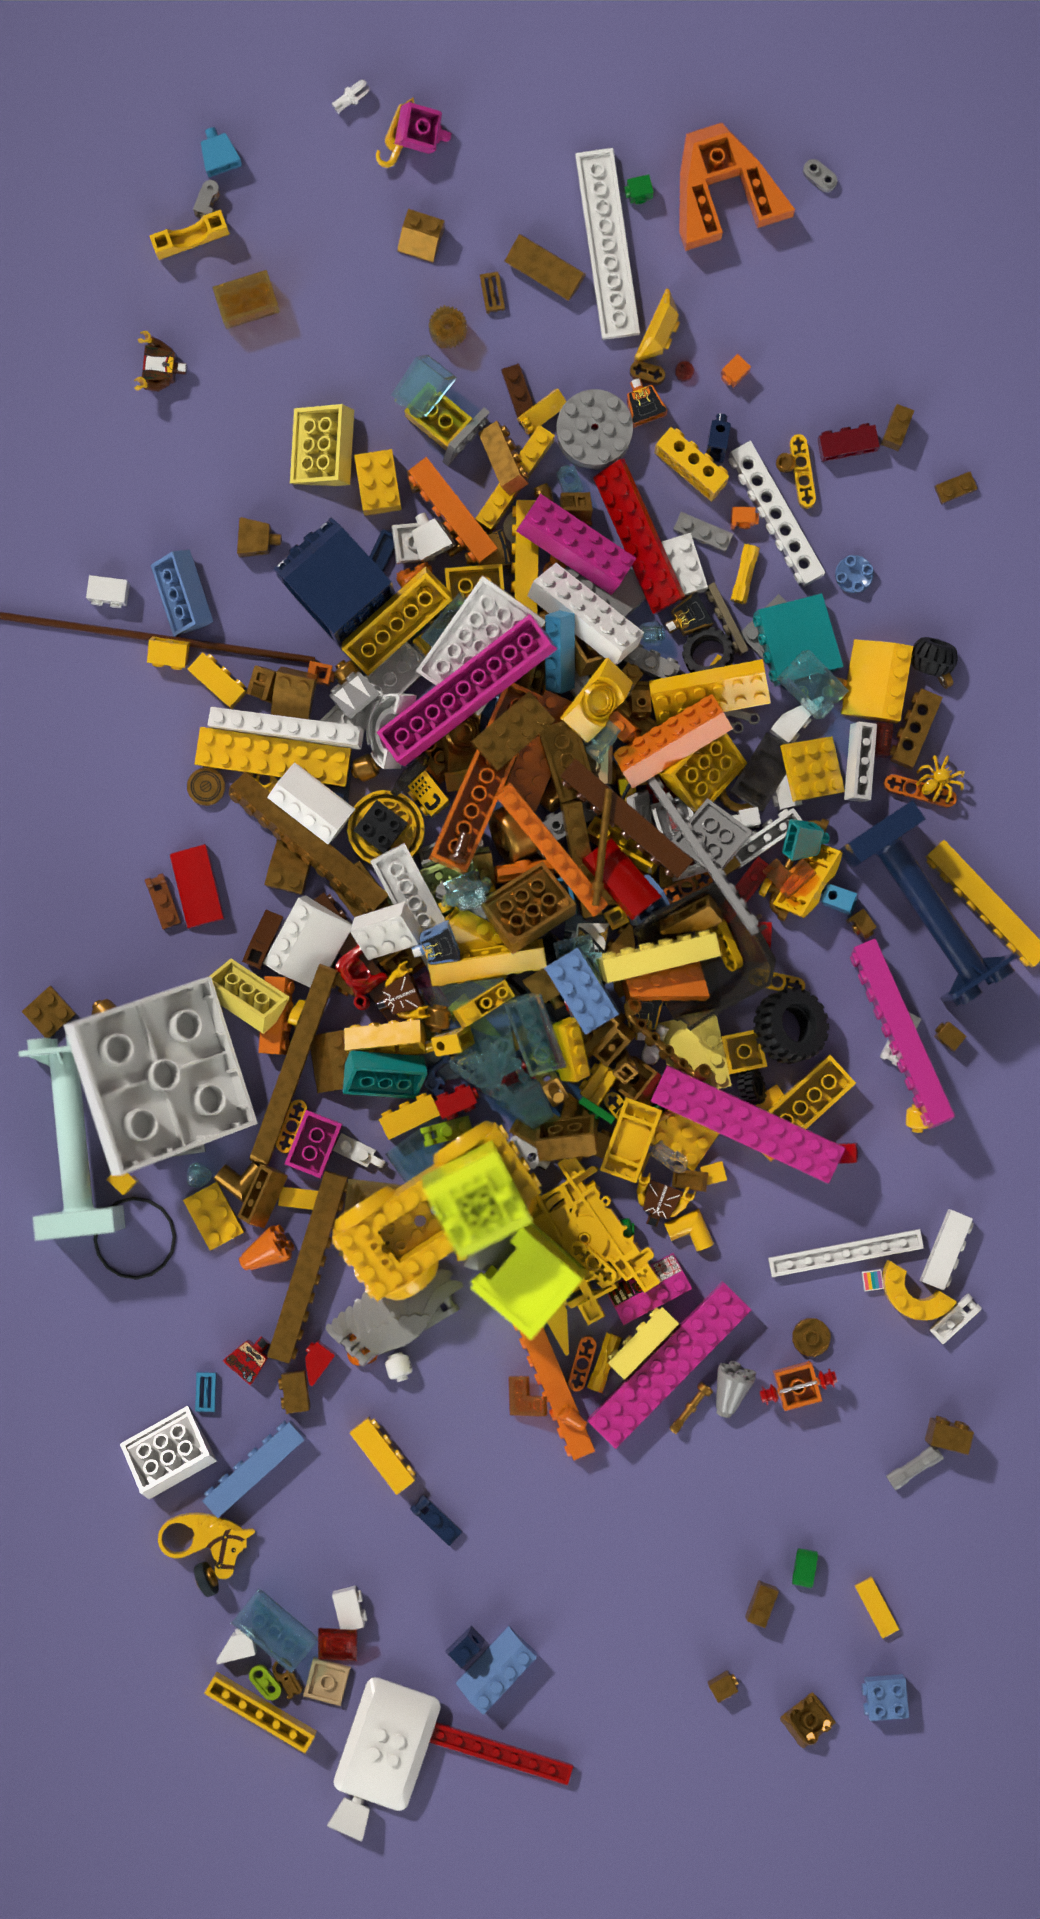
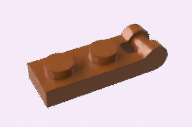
(163, 902)

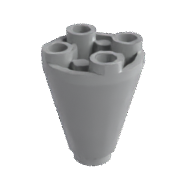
(732, 1387)

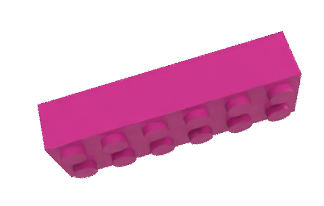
(576, 544)

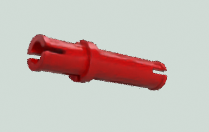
(365, 1005)

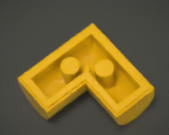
(691, 1224)

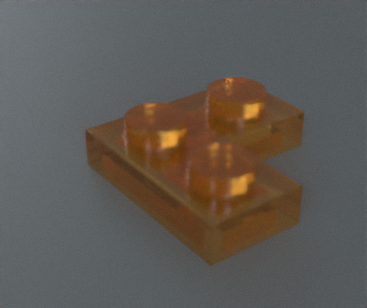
(789, 881)
(521, 1401)

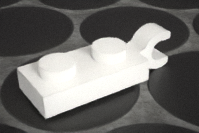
(357, 1151)

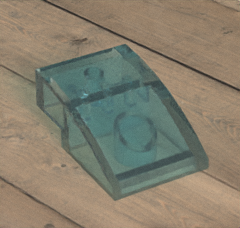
(412, 1156)

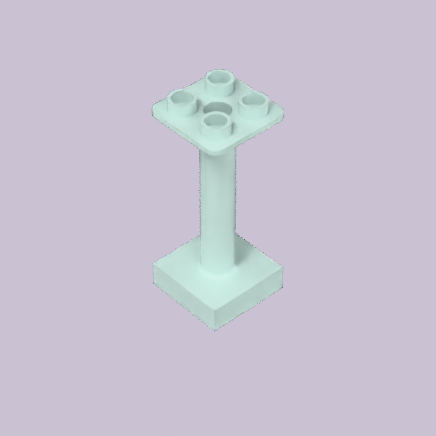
(79, 1213)

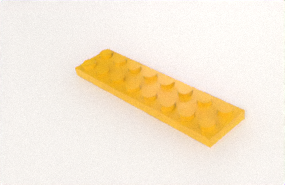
(271, 755)

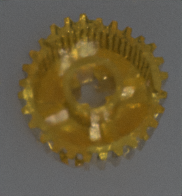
(447, 337)

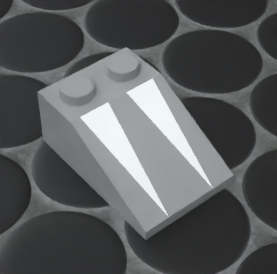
(353, 694)

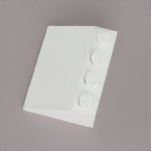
(306, 940)
(167, 1453)

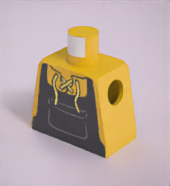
(650, 1014)

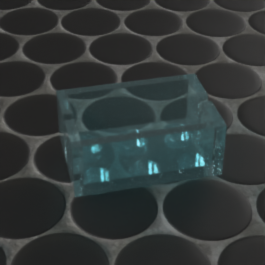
(812, 684)

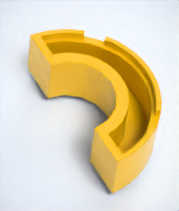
(902, 1301)

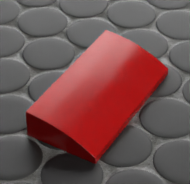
(623, 880)
(197, 886)

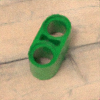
(804, 1568)

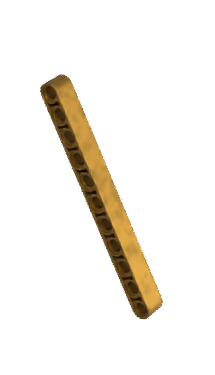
(293, 1064)

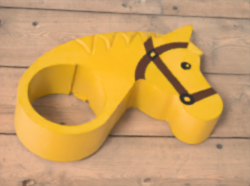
(219, 1534)

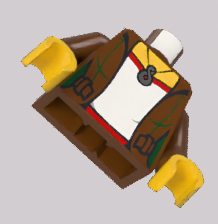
(159, 365)

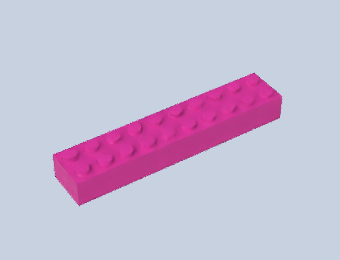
(466, 690)
(902, 1034)
(748, 1124)
(668, 1364)

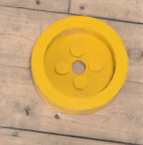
(401, 805)

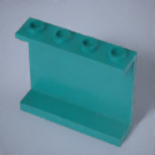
(793, 628)

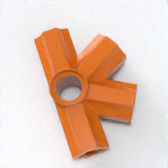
(507, 873)

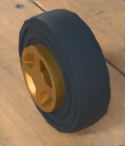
(206, 1579)

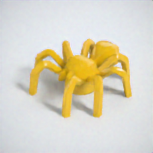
(939, 779)

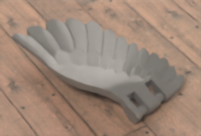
(387, 1322)

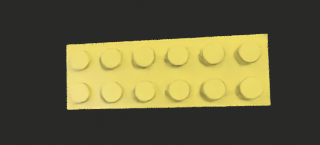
(657, 957)

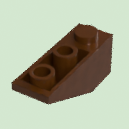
(262, 939)

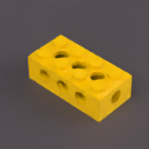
(692, 473)

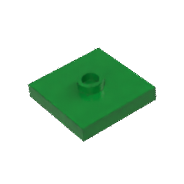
(596, 1110)

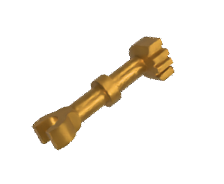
(691, 1406)

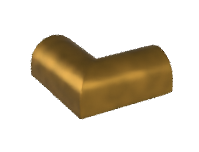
(235, 1183)

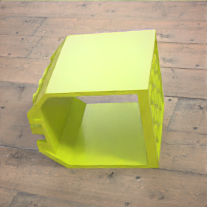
(476, 1200)

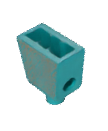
(803, 839)

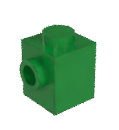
(639, 189)

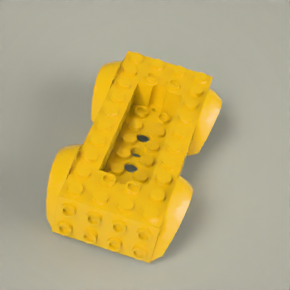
(380, 1232)

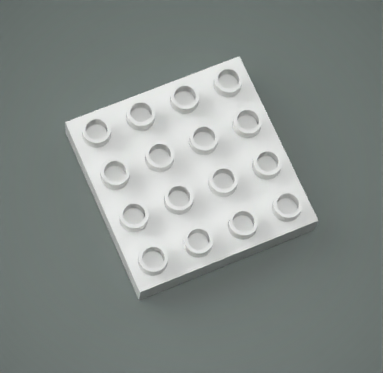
(160, 1075)

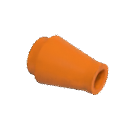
(571, 1417)

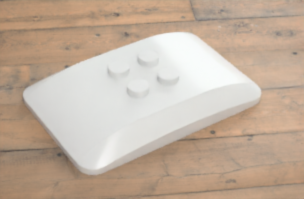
(387, 1743)

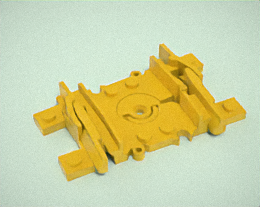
(603, 1231)

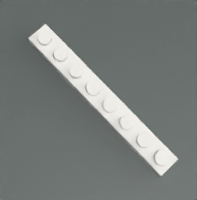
(845, 1253)

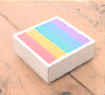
(872, 1280)

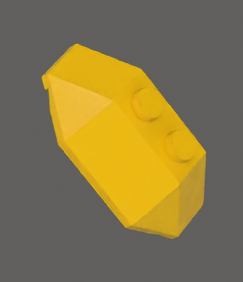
(660, 329)

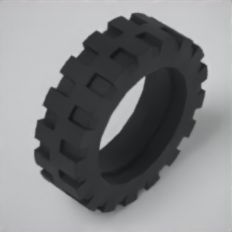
(702, 636)

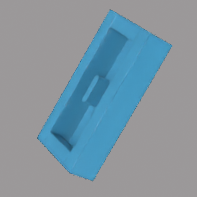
(206, 1375)

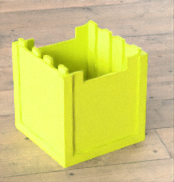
(530, 1281)

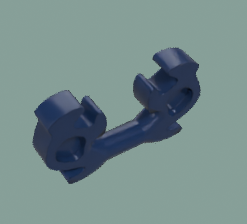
(433, 1082)

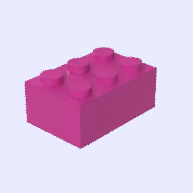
(313, 1144)

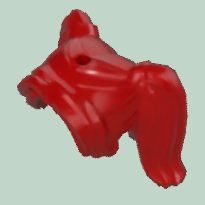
(357, 974)

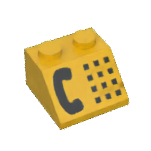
(428, 795)

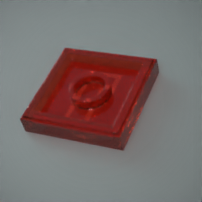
(337, 1644)

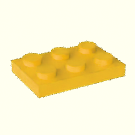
(213, 1216)

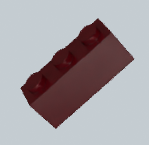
(848, 442)

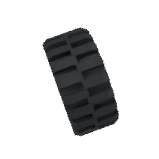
(810, 1018)

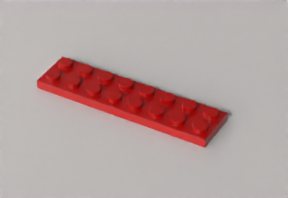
(638, 536)

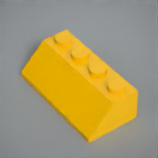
(393, 1038)

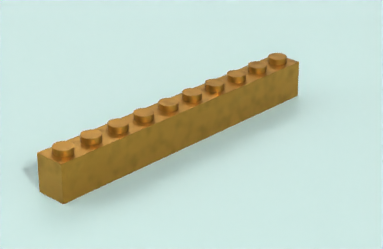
(313, 850)
(307, 1267)

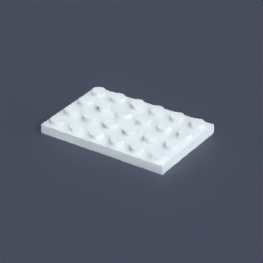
(478, 623)

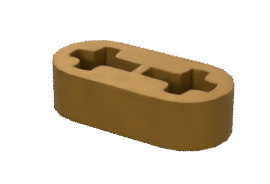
(648, 368)

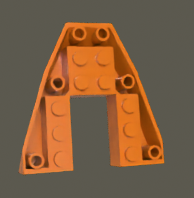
(714, 156)

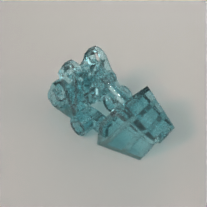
(522, 1099)

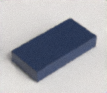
(383, 549)

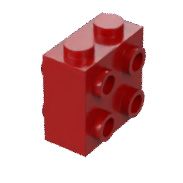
(461, 1099)

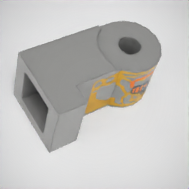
(207, 196)

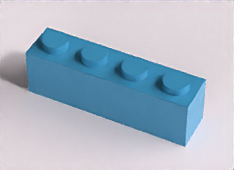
(561, 663)

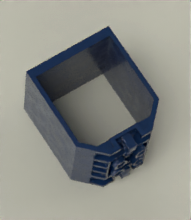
(334, 580)

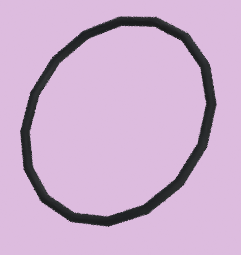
(167, 1258)

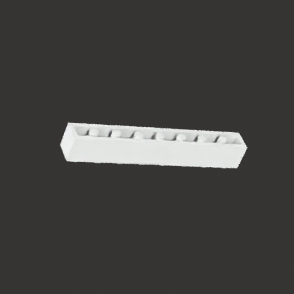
(287, 727)

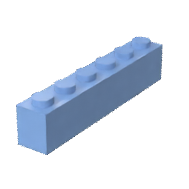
(251, 1471)

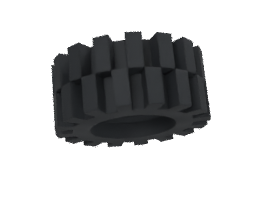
(752, 1086)

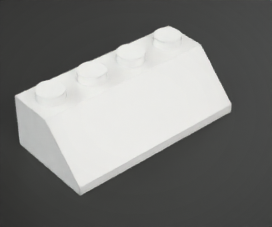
(311, 803)

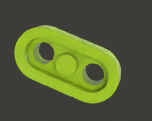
(264, 1682)

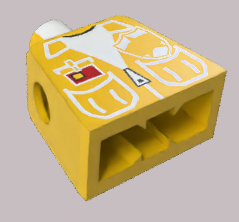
(451, 1041)

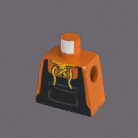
(644, 403)

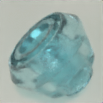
(198, 1175)

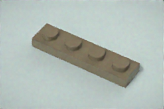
(722, 612)

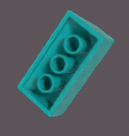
(384, 1074)

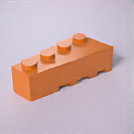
(675, 983)

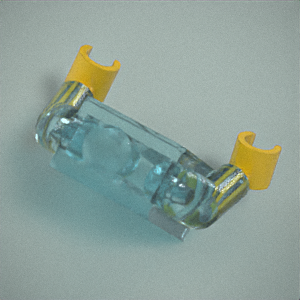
(466, 892)

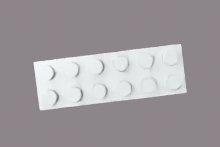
(595, 619)

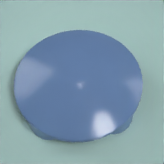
(854, 574)

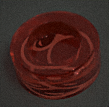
(684, 371)

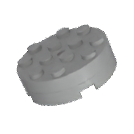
(597, 411)

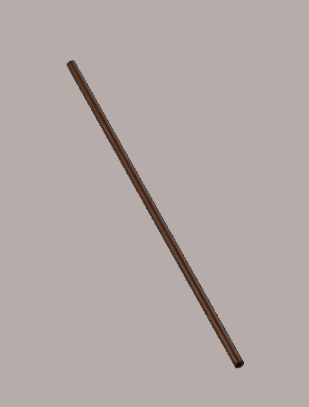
(146, 636)

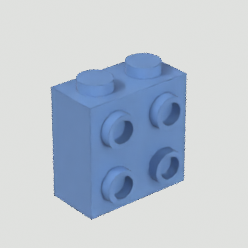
(885, 1697)

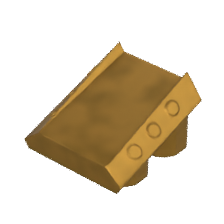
(807, 1720)

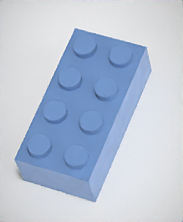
(582, 990)

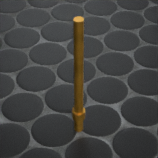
(598, 886)

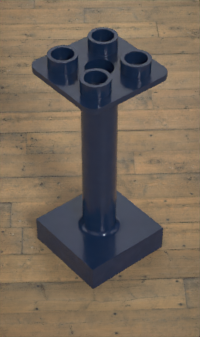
(887, 843)

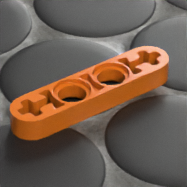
(918, 795)

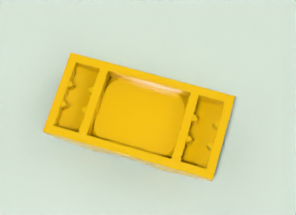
(597, 701)
(809, 895)
(630, 1140)

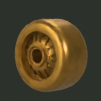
(509, 837)

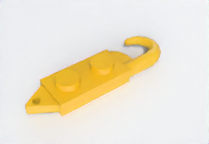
(390, 141)

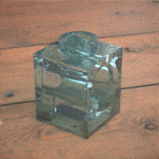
(575, 486)

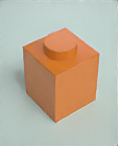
(735, 371)

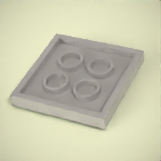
(718, 831)

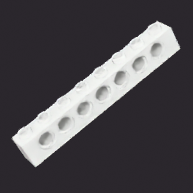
(748, 453)

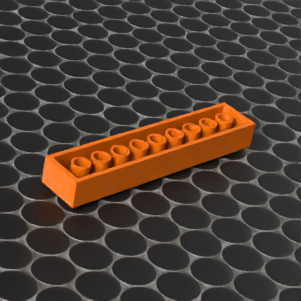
(476, 794)

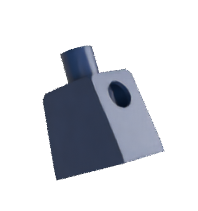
(718, 438)
(465, 1647)

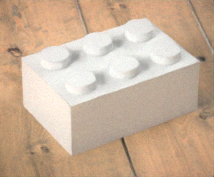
(686, 564)
(386, 930)

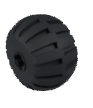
(934, 656)

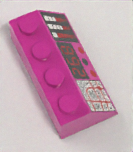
(633, 1302)

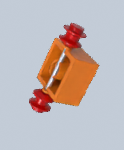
(797, 1386)

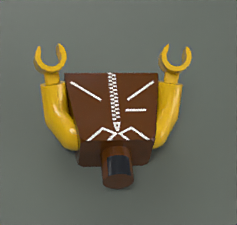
(402, 995)
(661, 1199)

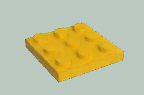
(812, 768)
(685, 1137)

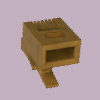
(578, 505)
(262, 683)

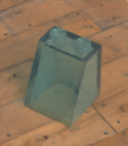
(423, 386)

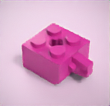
(420, 128)

